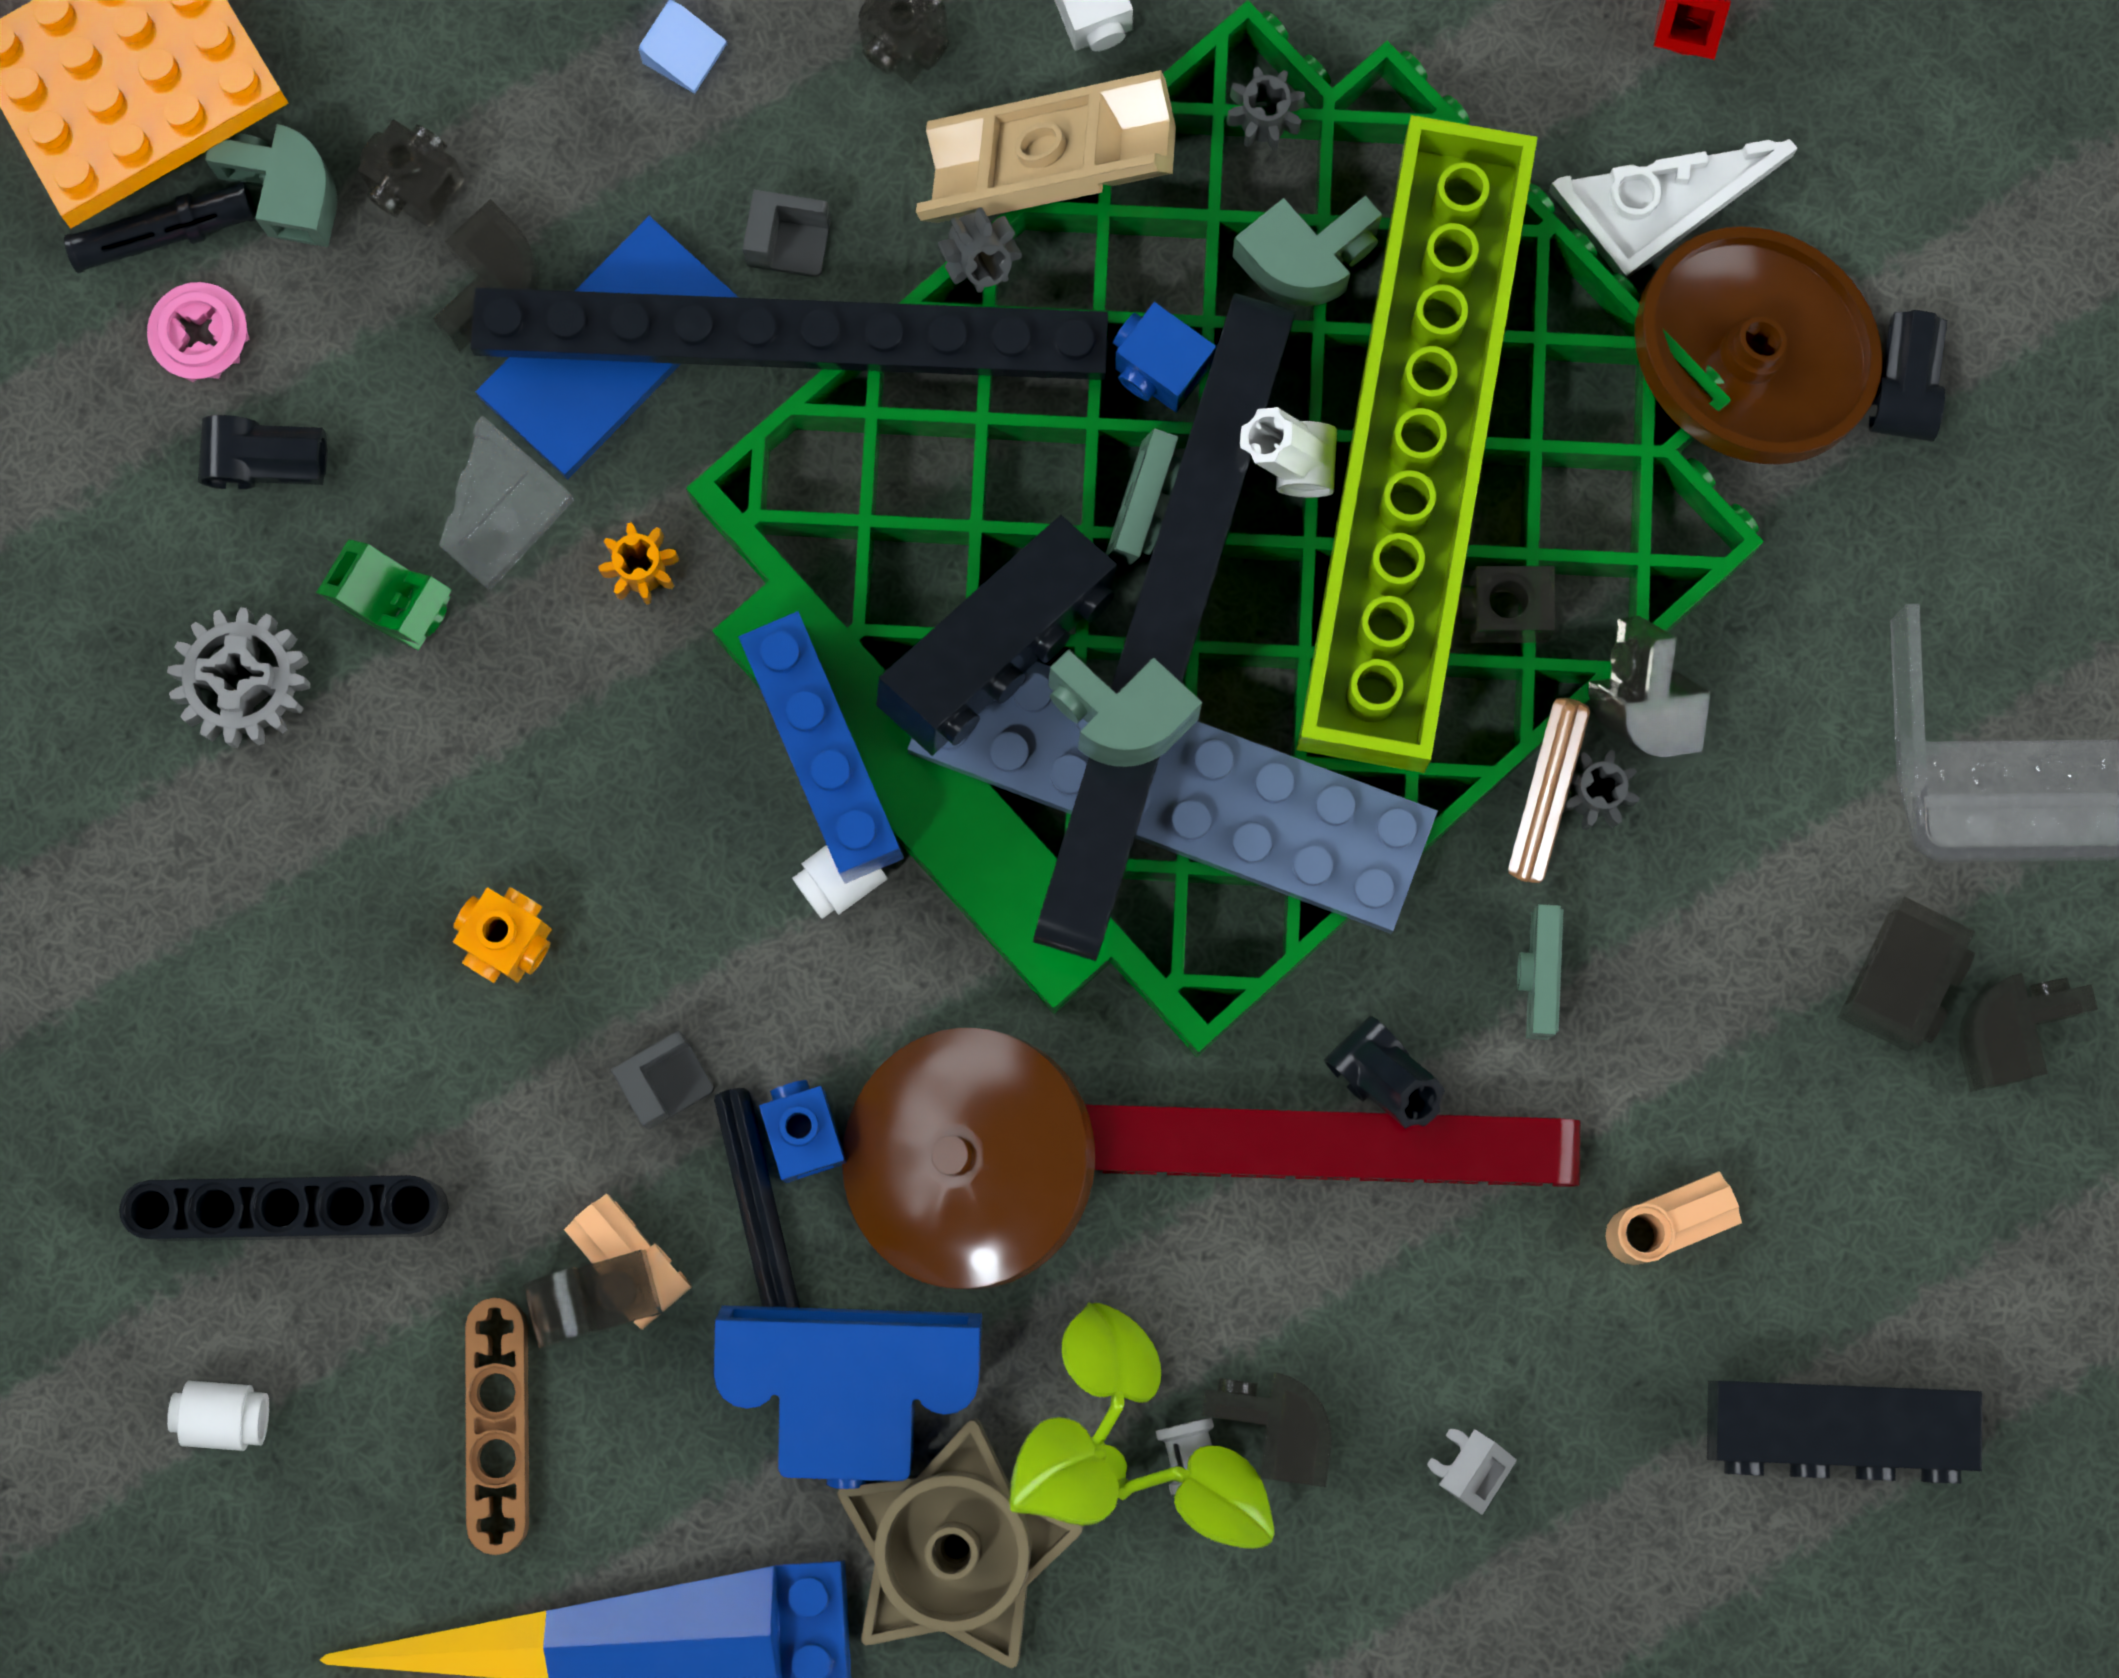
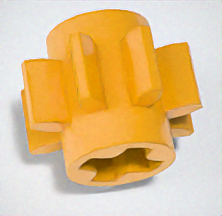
(637, 546)

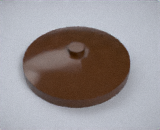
(1777, 330)
(968, 1158)

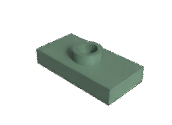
(1541, 972)

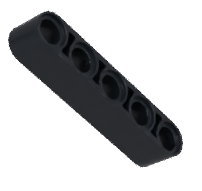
(254, 1202)

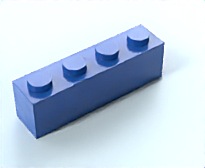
(821, 747)

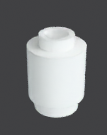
(825, 887)
(218, 1415)

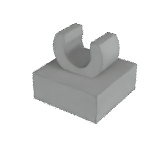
(1476, 1470)

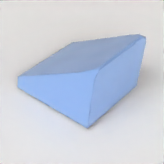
(681, 47)

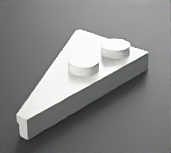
(1648, 209)

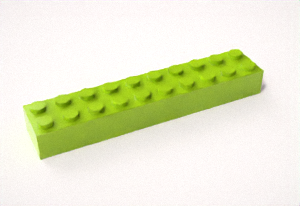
(1417, 445)

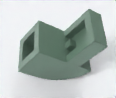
(296, 184)
(1298, 264)
(1128, 725)

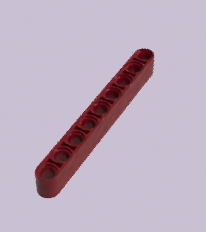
(1335, 1146)

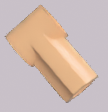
(1676, 1219)
(608, 1232)

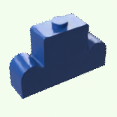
(847, 1382)

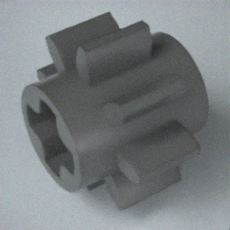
(1277, 97)
(979, 249)
(1599, 806)

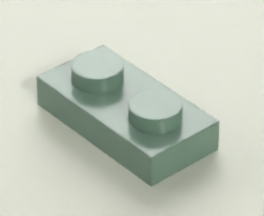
(1152, 474)

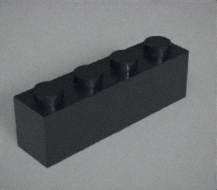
(997, 636)
(1844, 1427)

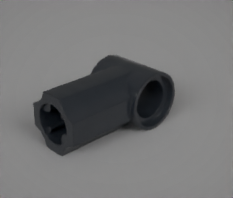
(1909, 389)
(246, 453)
(1385, 1073)

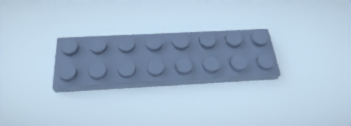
(1219, 805)

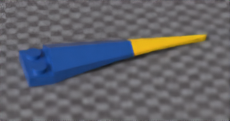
(724, 1626)

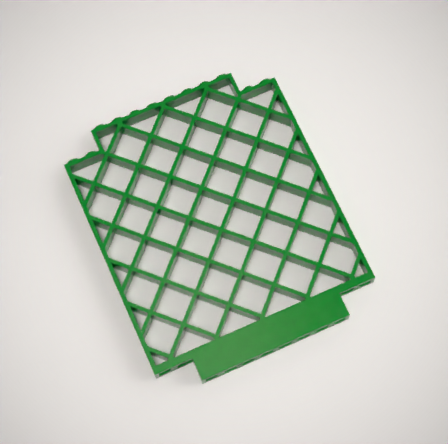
(960, 824)

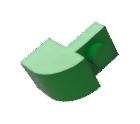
(385, 594)

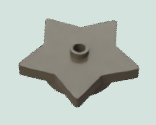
(915, 1580)

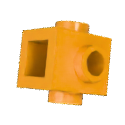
(520, 949)

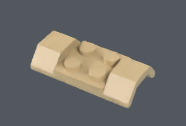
(1050, 148)

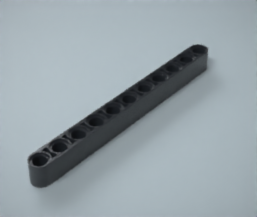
(1166, 618)

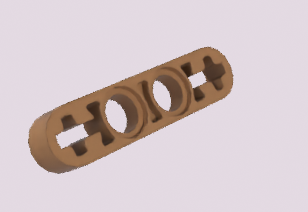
(487, 1425)

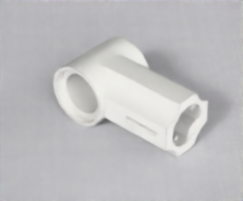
(1293, 450)

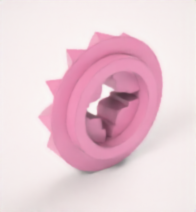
(197, 303)

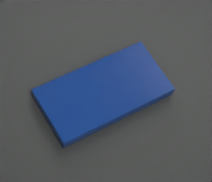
(576, 405)

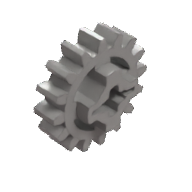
(237, 705)

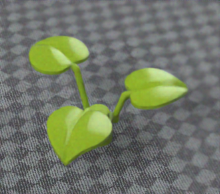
(1080, 1478)

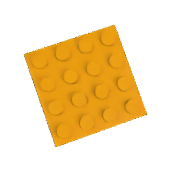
(125, 91)

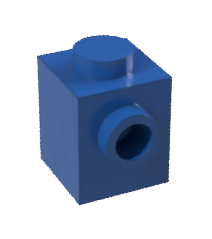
(1161, 357)
(801, 1131)

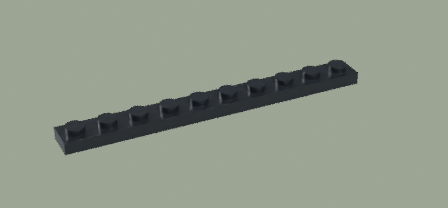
(789, 333)

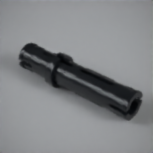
(186, 219)

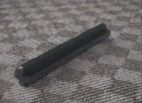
(756, 1198)

